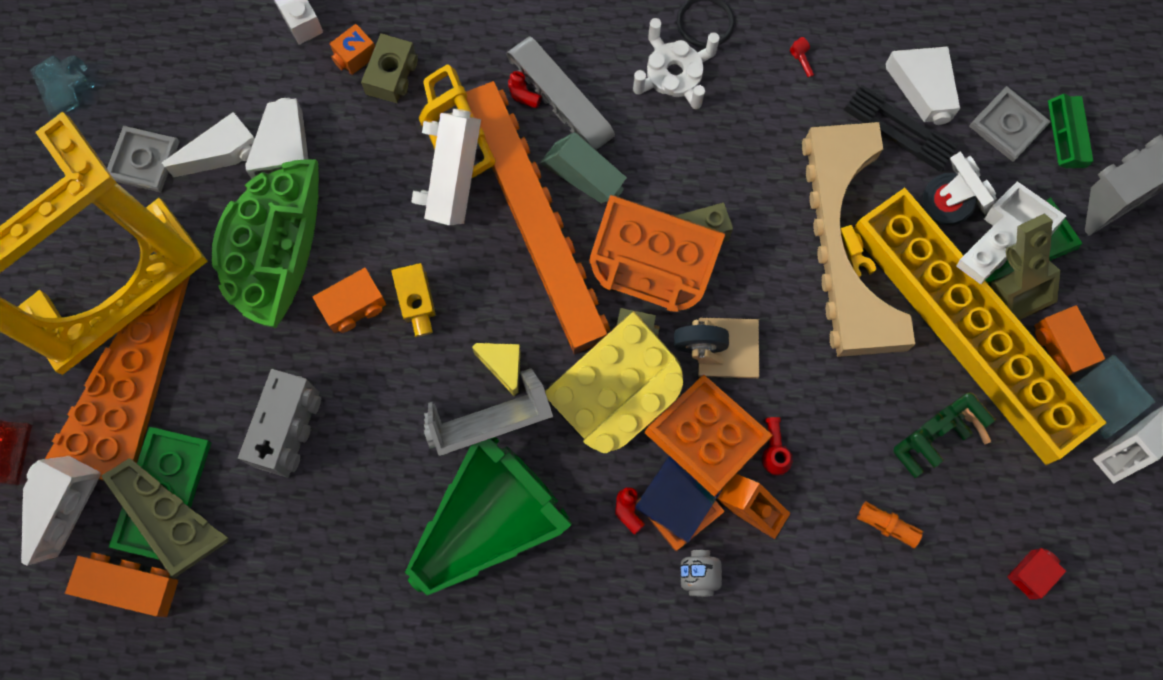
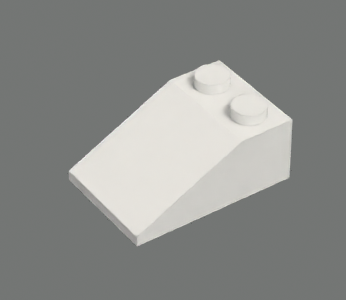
(52, 504)

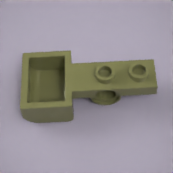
(1034, 278)

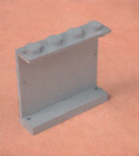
(490, 421)

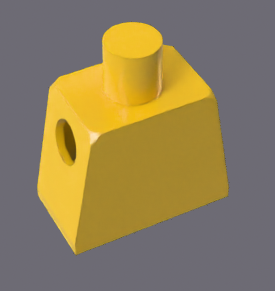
(413, 285)

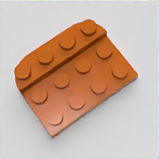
(654, 254)

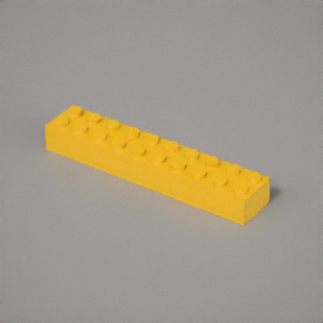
(978, 328)

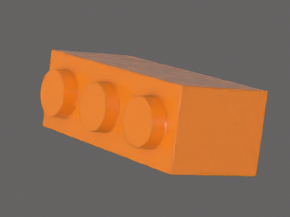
(122, 585)

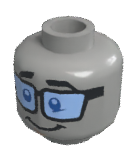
(701, 574)

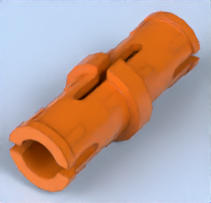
(890, 524)

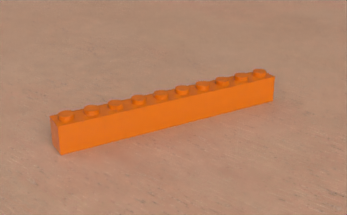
(537, 222)

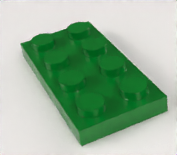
(177, 465)

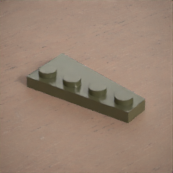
(166, 523)

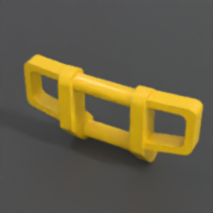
(453, 97)

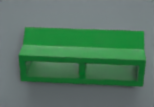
(1070, 131)

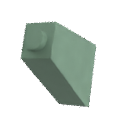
(584, 168)

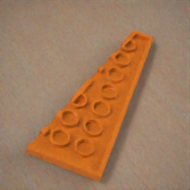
(121, 390)

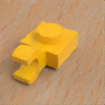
(854, 247)

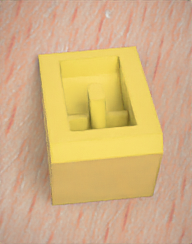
(502, 361)

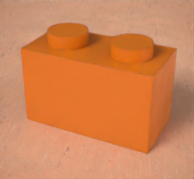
(350, 301)
(1069, 341)

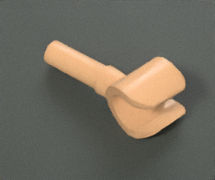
(980, 428)

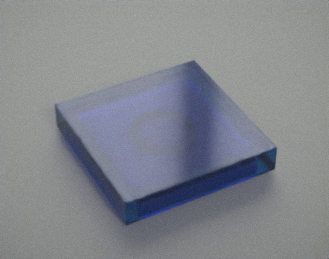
(676, 501)

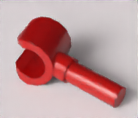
(798, 50)

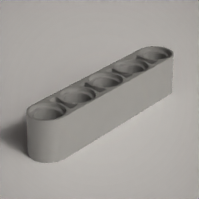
(561, 93)

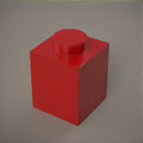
(1037, 573)

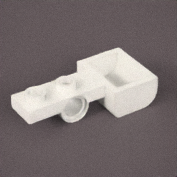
(1010, 211)

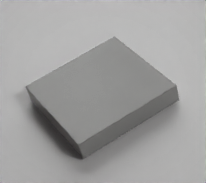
(1009, 123)
(140, 157)

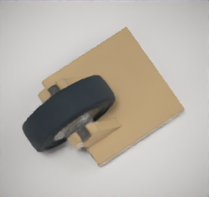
(722, 346)

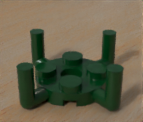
(937, 426)

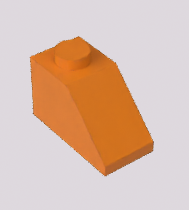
(754, 505)

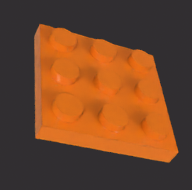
(708, 434)

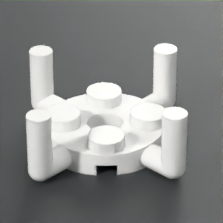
(675, 53)

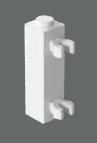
(451, 167)

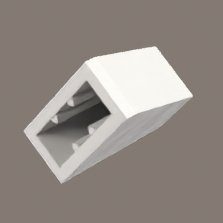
(926, 81)
(278, 138)
(1134, 449)

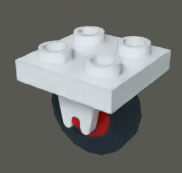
(954, 196)

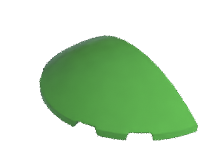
(267, 241)

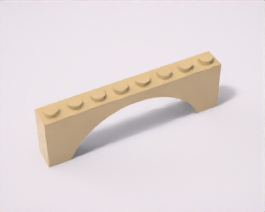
(858, 316)

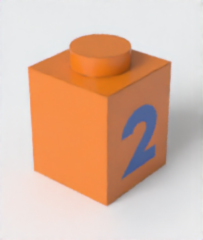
(352, 49)

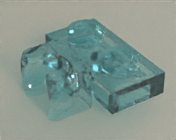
(60, 81)

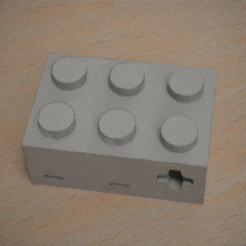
(280, 424)

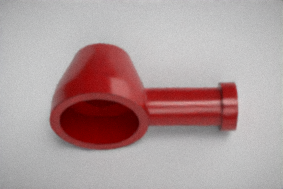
(768, 457)

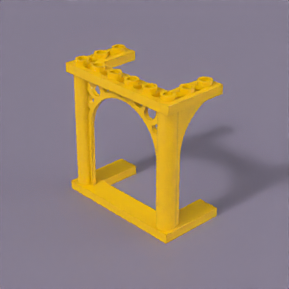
(155, 227)

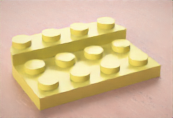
(618, 386)

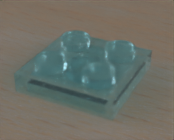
(1114, 394)

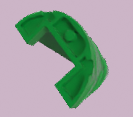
(484, 519)

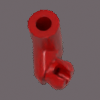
(520, 91)
(625, 509)

